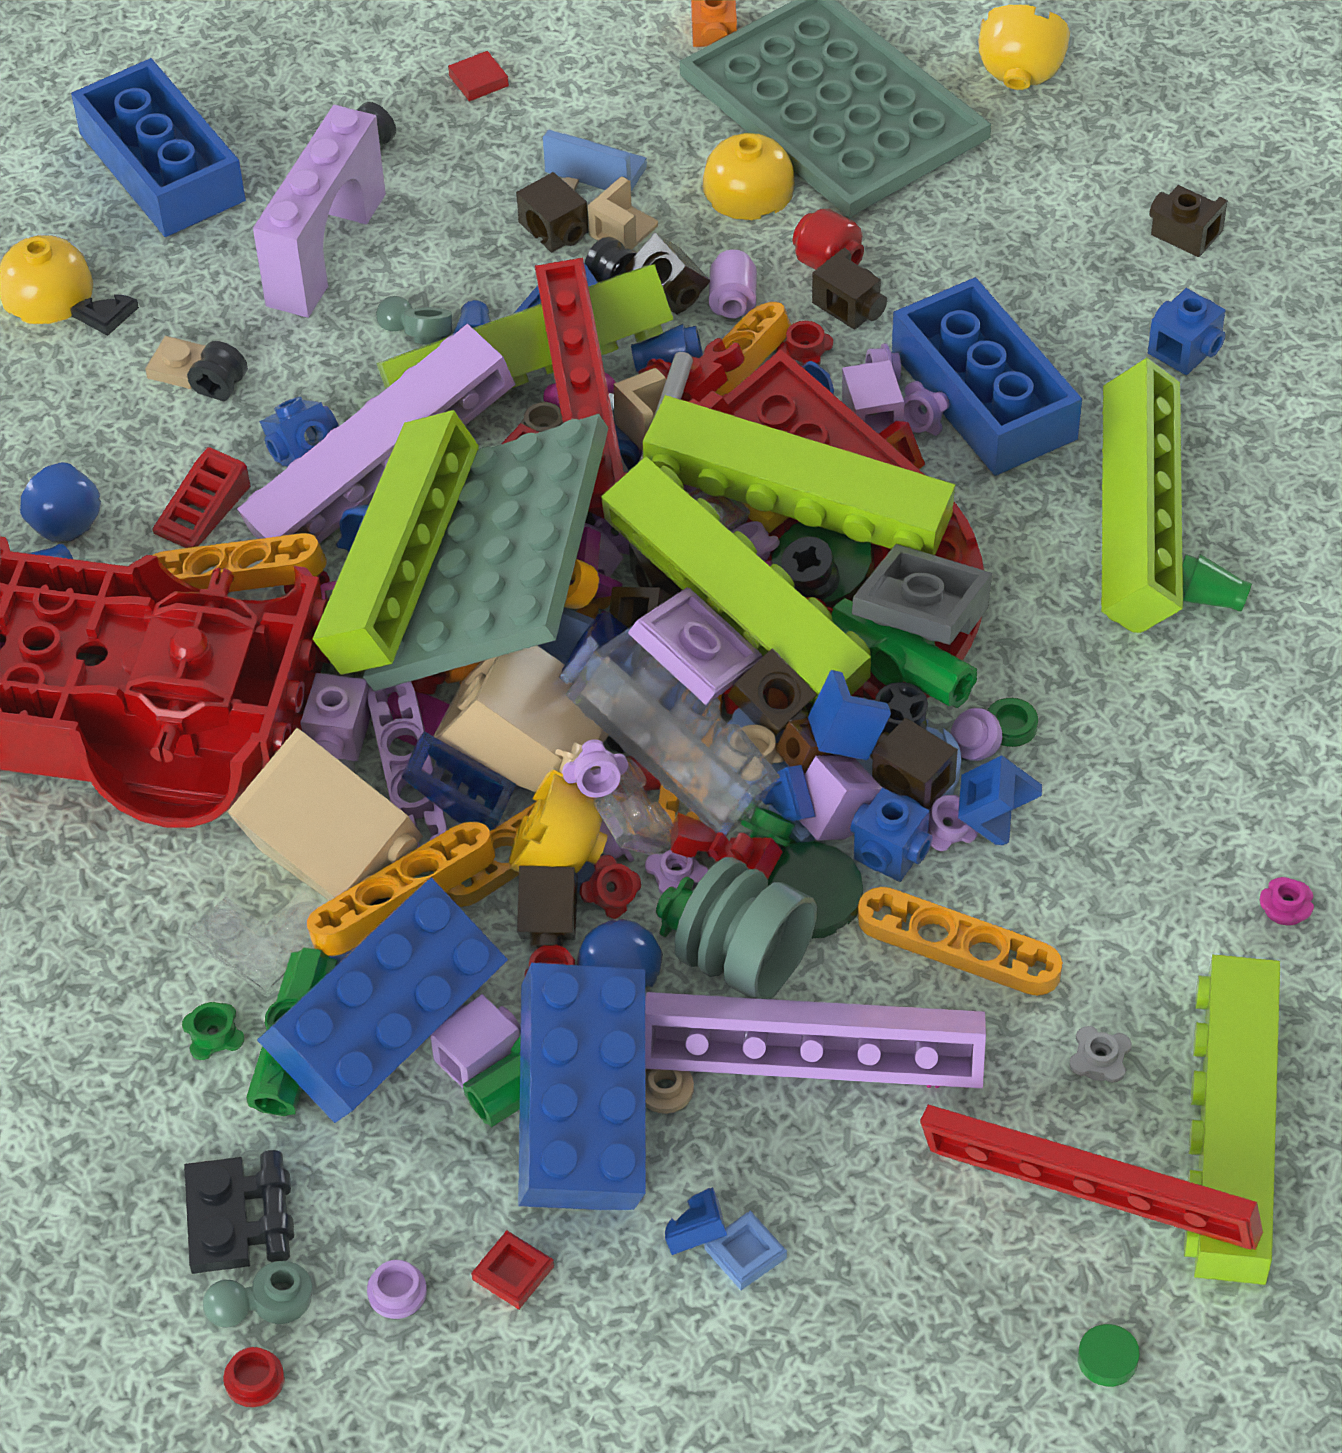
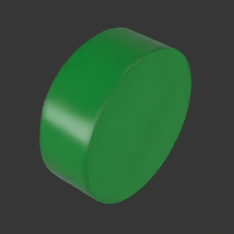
(1017, 720)
(1108, 1355)

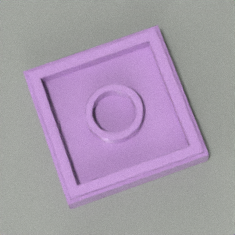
(695, 645)

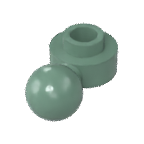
(423, 323)
(229, 1302)

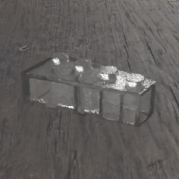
(673, 733)

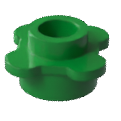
(769, 824)
(672, 905)
(207, 1017)

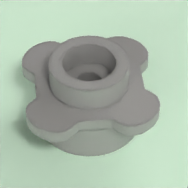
(1100, 1067)

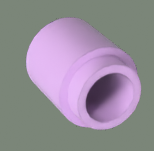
(732, 284)

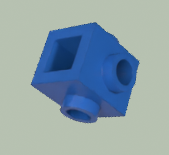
(1190, 322)
(288, 425)
(891, 834)

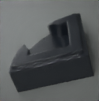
(105, 314)

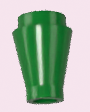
(1212, 585)

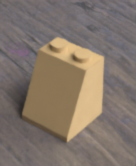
(515, 717)
(322, 819)

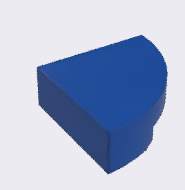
(791, 795)
(698, 1224)

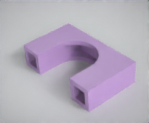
(333, 176)

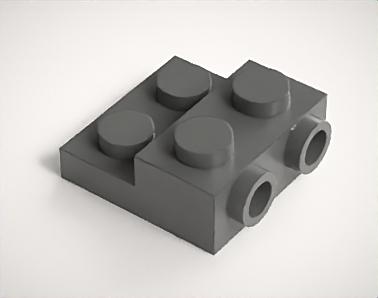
(924, 595)

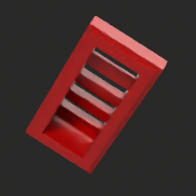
(213, 472)

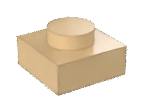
(173, 361)

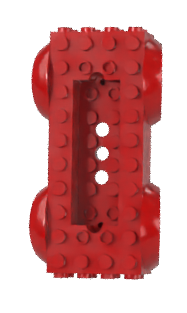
(189, 686)

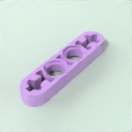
(386, 731)

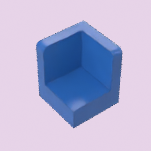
(845, 722)
(990, 795)

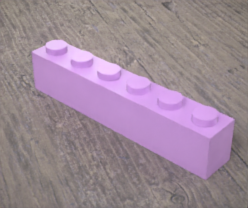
(348, 463)
(815, 1040)

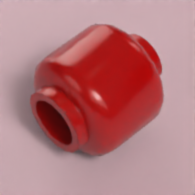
(825, 234)

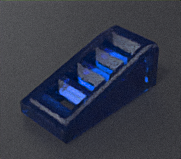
(600, 632)
(481, 781)

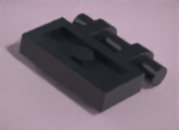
(218, 1212)

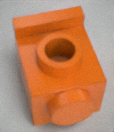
(712, 20)

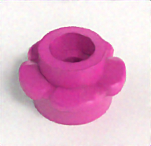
(1285, 911)

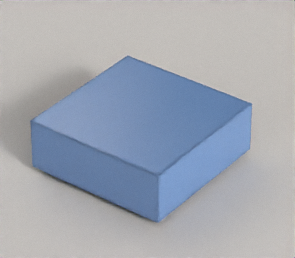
(746, 1250)

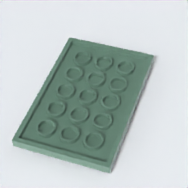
(836, 101)
(503, 554)

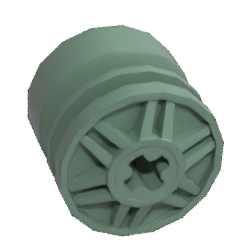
(745, 928)

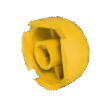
(1022, 45)
(748, 177)
(43, 279)
(560, 828)

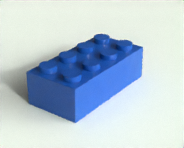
(158, 147)
(996, 380)
(382, 1000)
(582, 1088)

